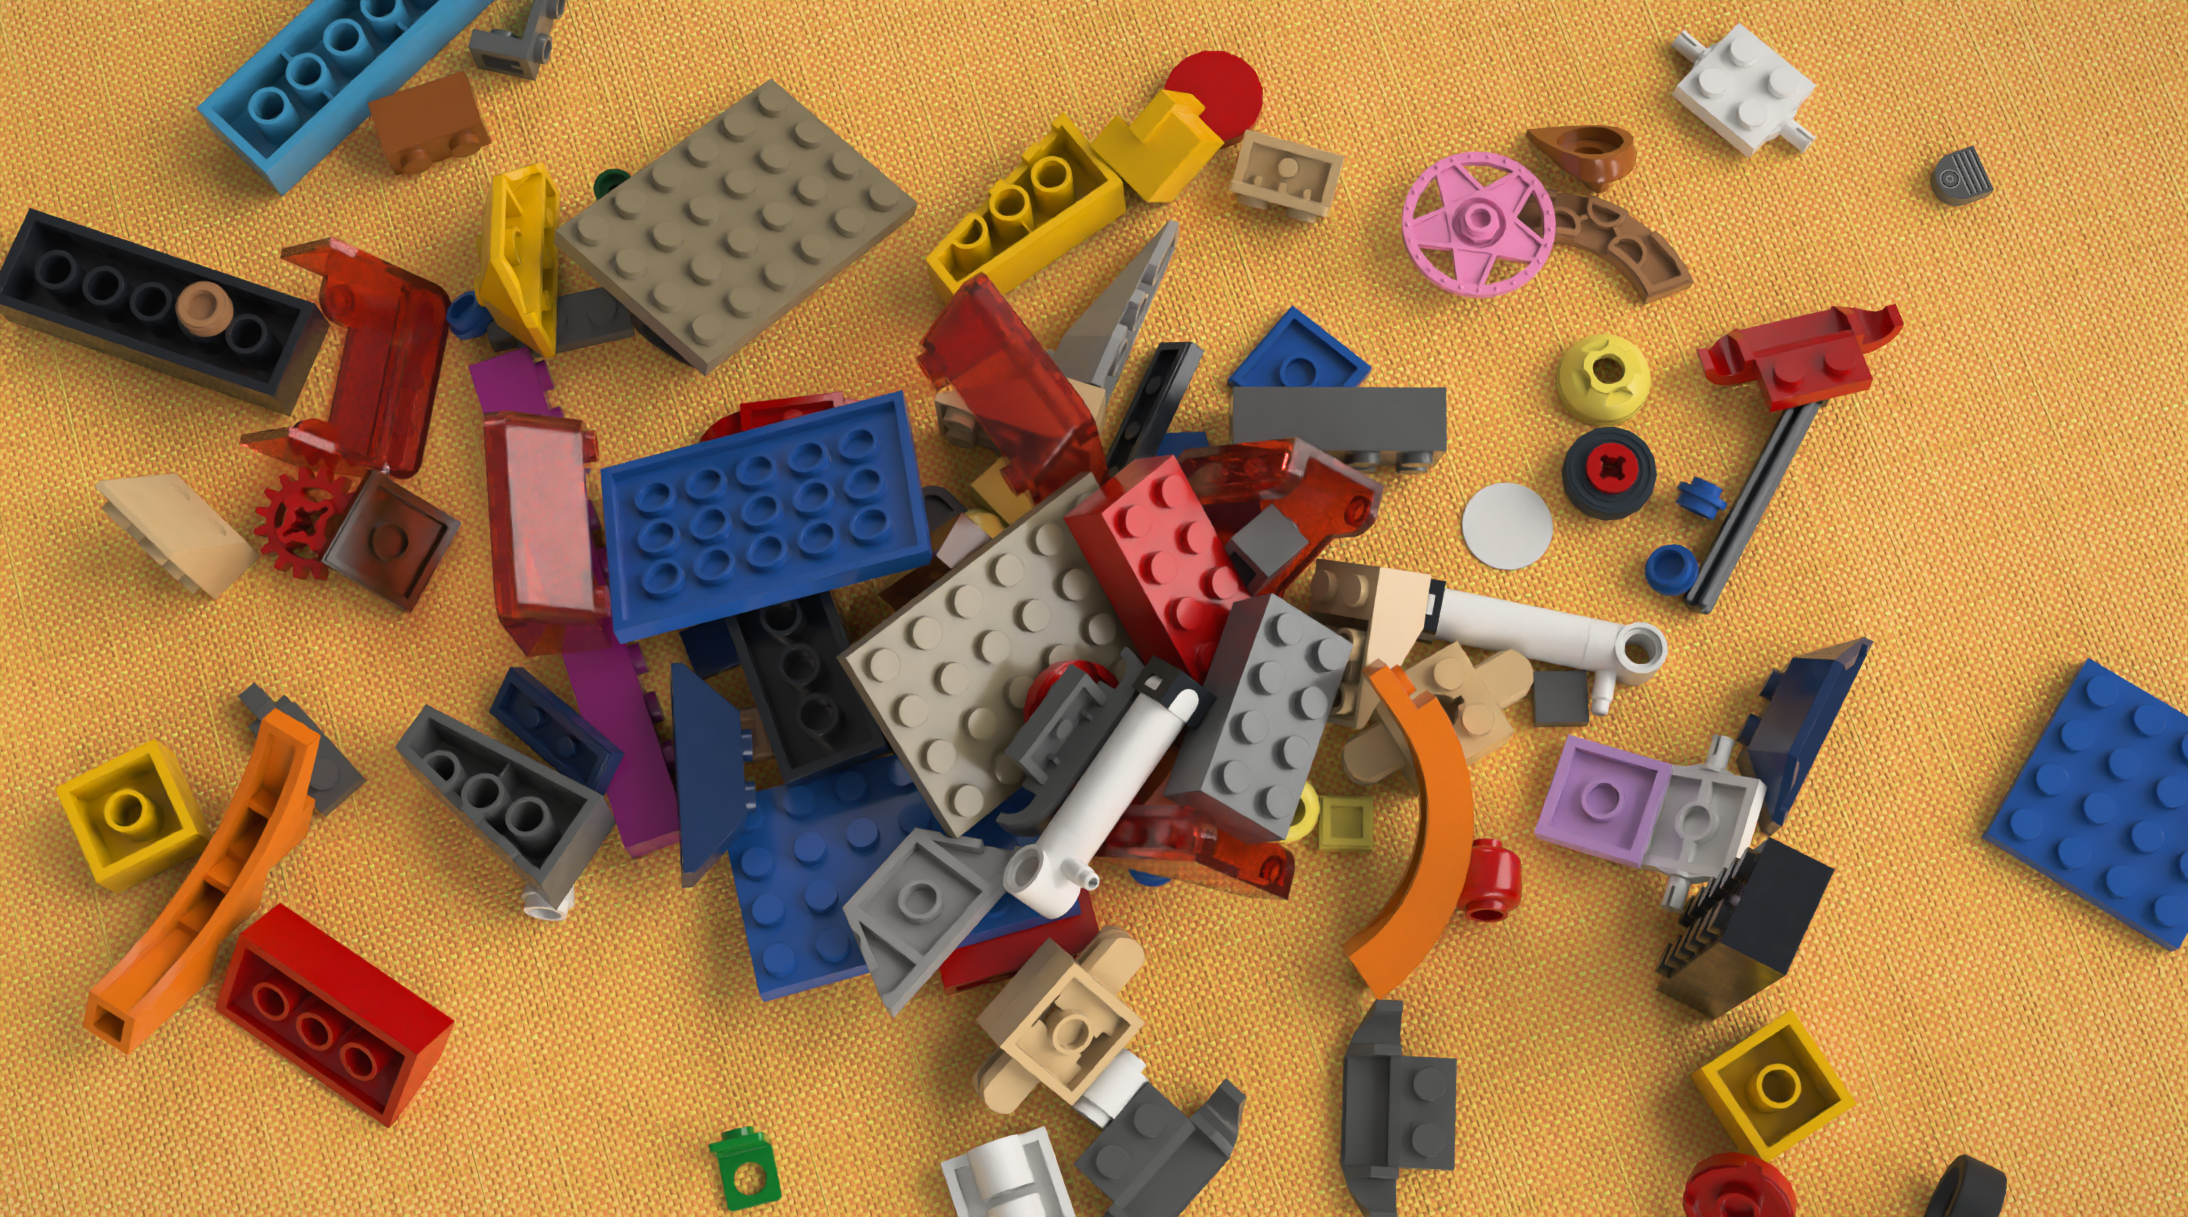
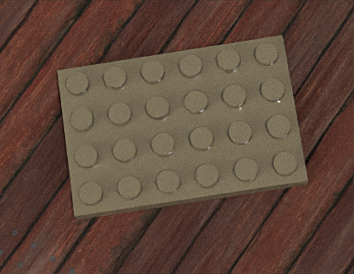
(735, 225)
(961, 655)

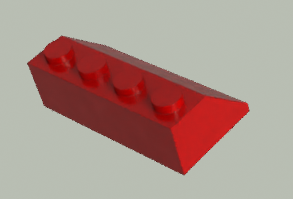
(332, 1013)

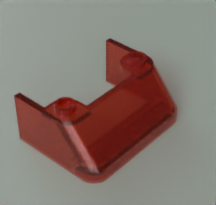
(385, 369)
(1012, 391)
(543, 532)

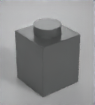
(1265, 548)

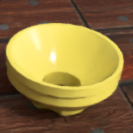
(1596, 401)

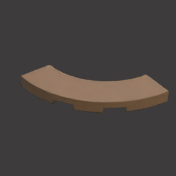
(1615, 237)

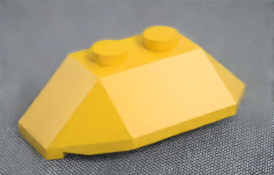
(519, 256)

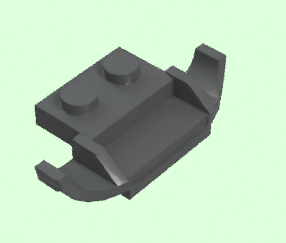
(1064, 740)
(1393, 1111)
(1156, 1157)

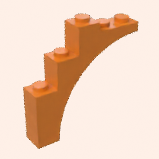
(222, 890)

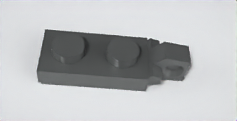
(582, 322)
(332, 774)

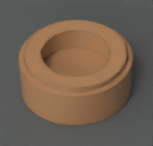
(204, 309)

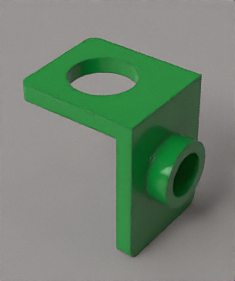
(742, 1147)

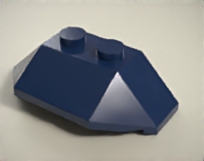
(1795, 722)
(708, 772)

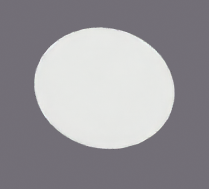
(1507, 526)

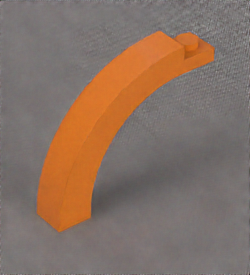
(1442, 848)

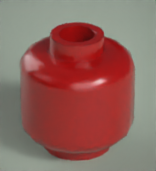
(1491, 882)

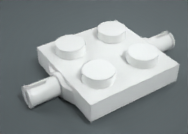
(1744, 90)
(1702, 823)

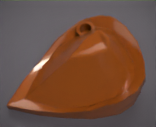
(1588, 152)

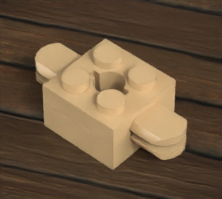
(1468, 695)
(1077, 1036)

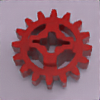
(300, 506)

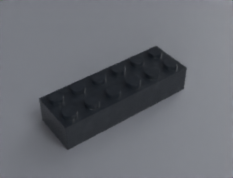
(124, 305)
(1743, 928)

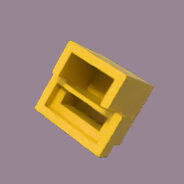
(1160, 147)

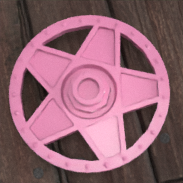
(1478, 224)

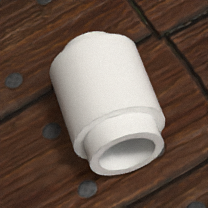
(1112, 1089)

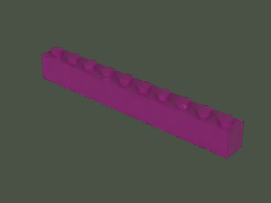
(603, 680)

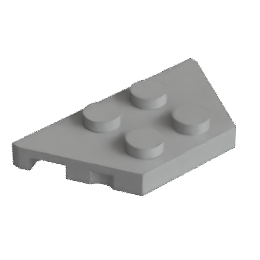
(923, 908)

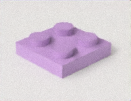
(1603, 801)

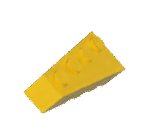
(1032, 216)

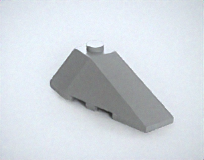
(1105, 333)

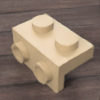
(1286, 175)

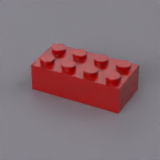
(1159, 563)

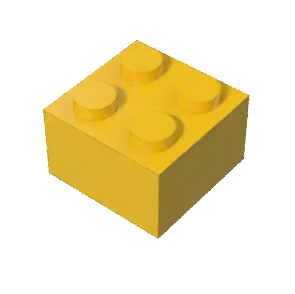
(134, 816)
(1772, 1088)

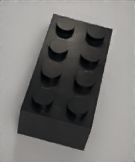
(802, 690)

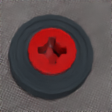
(1596, 488)

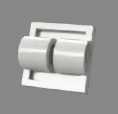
(1009, 1179)

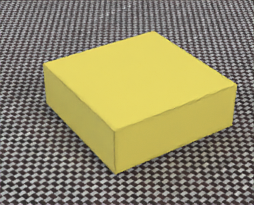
(1345, 824)

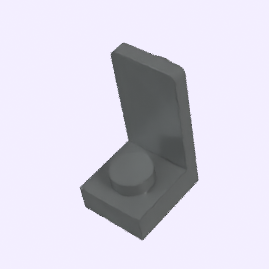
(507, 54)

